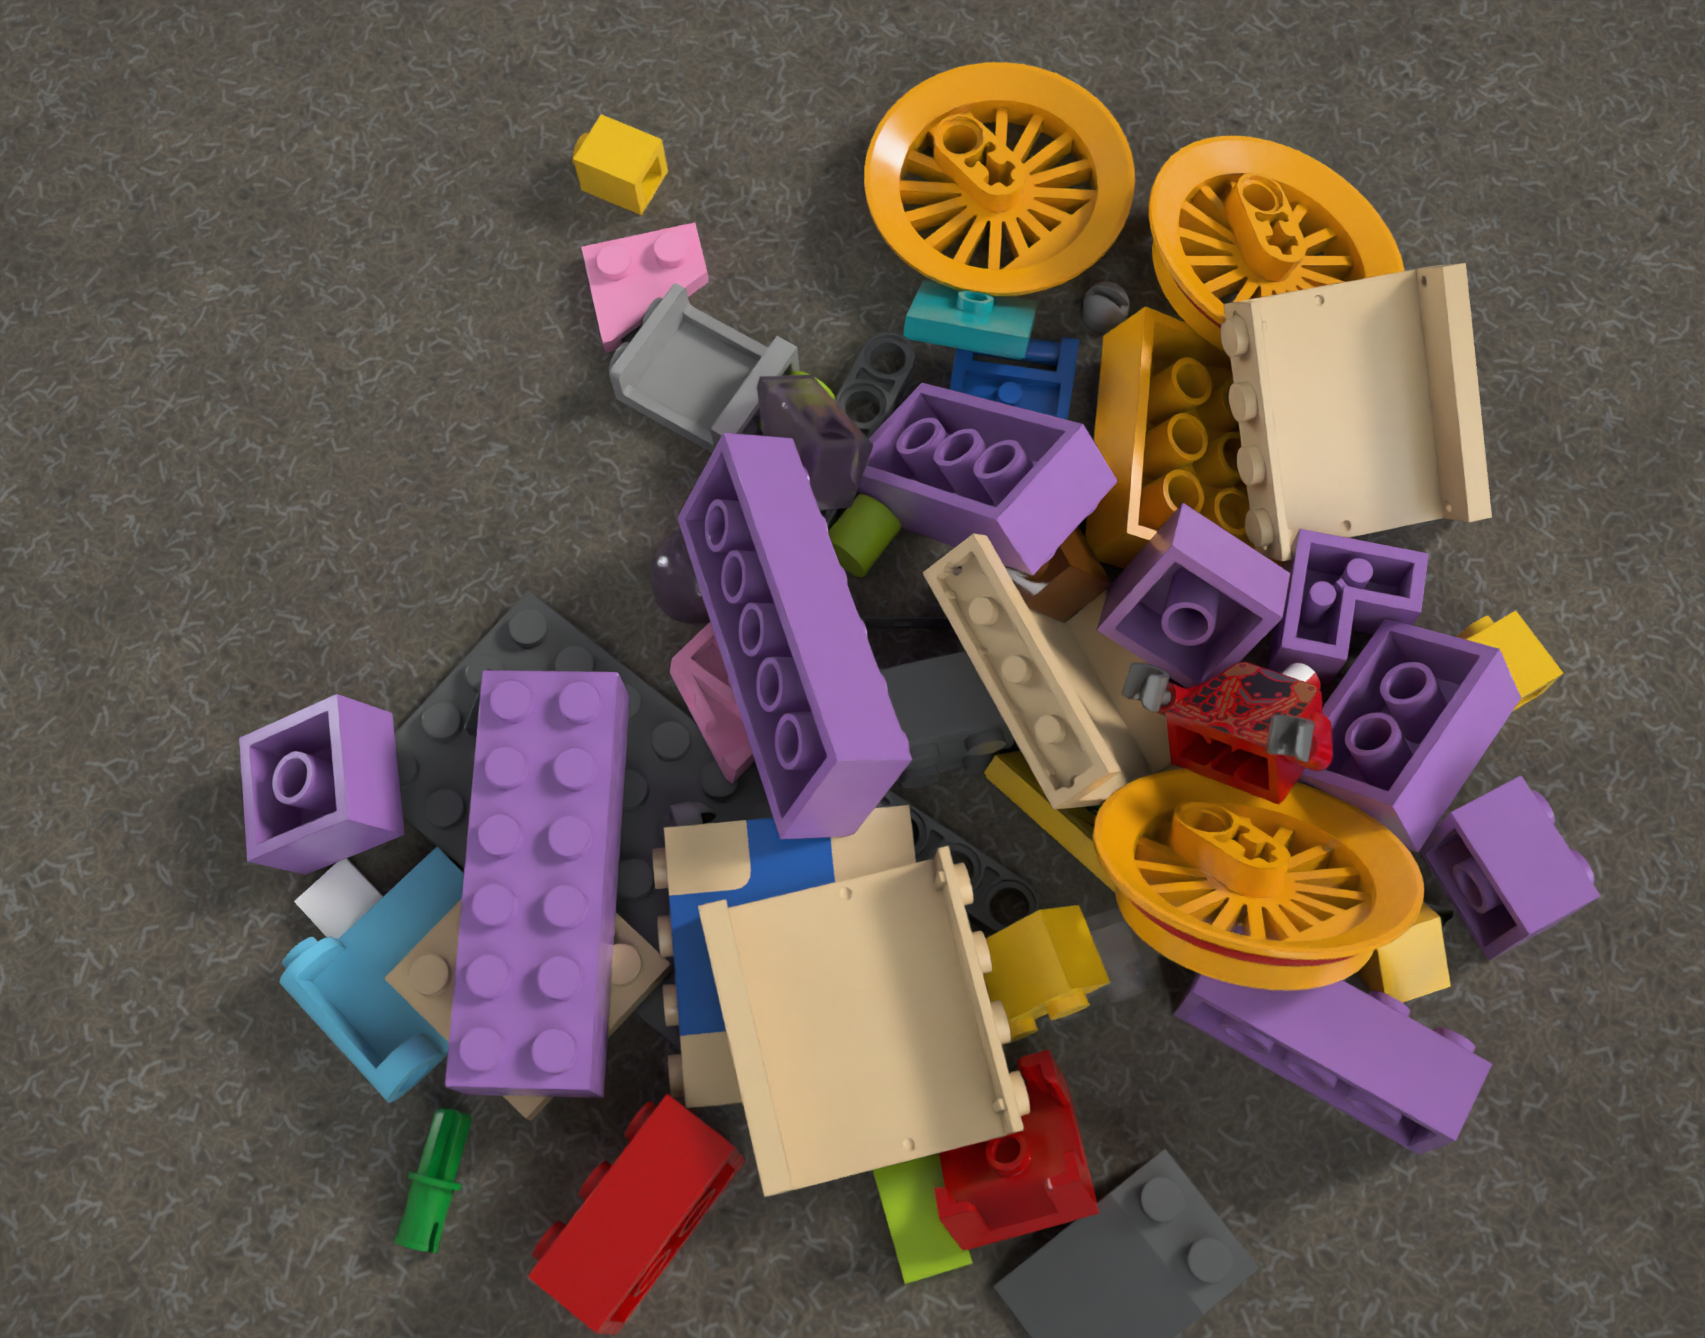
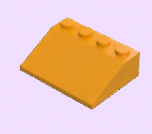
(1164, 435)

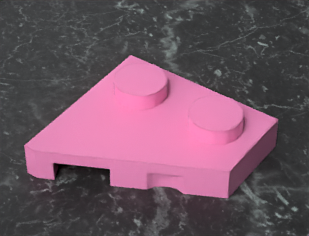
(635, 271)
(710, 698)

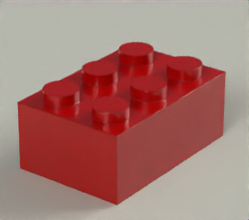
(635, 1215)

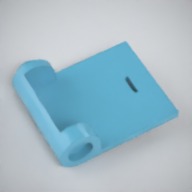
(345, 985)

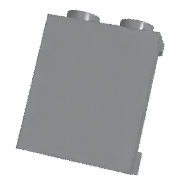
(696, 371)

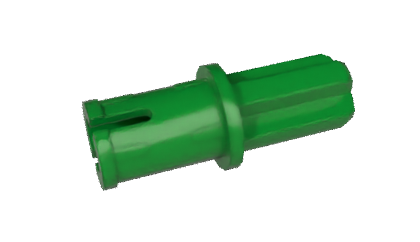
(434, 1182)

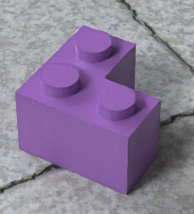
(1341, 588)

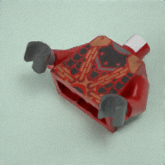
(1241, 726)

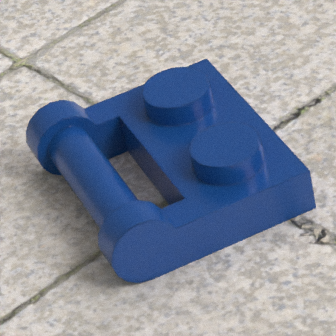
(1021, 386)

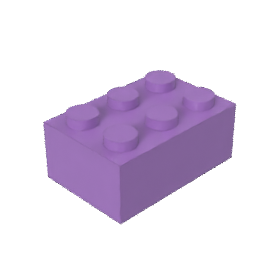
(1413, 725)

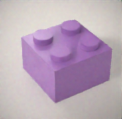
(1194, 599)
(320, 785)
(1508, 867)

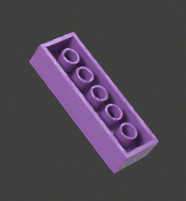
(791, 639)
(540, 886)

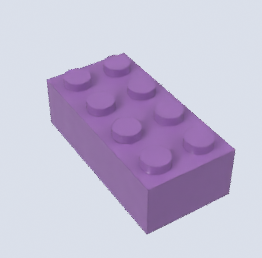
(985, 469)
(1348, 1052)

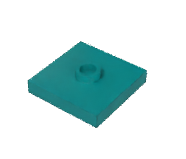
(971, 320)

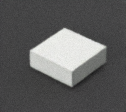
(338, 899)

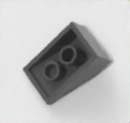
(1135, 1268)

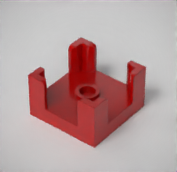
(1023, 1177)

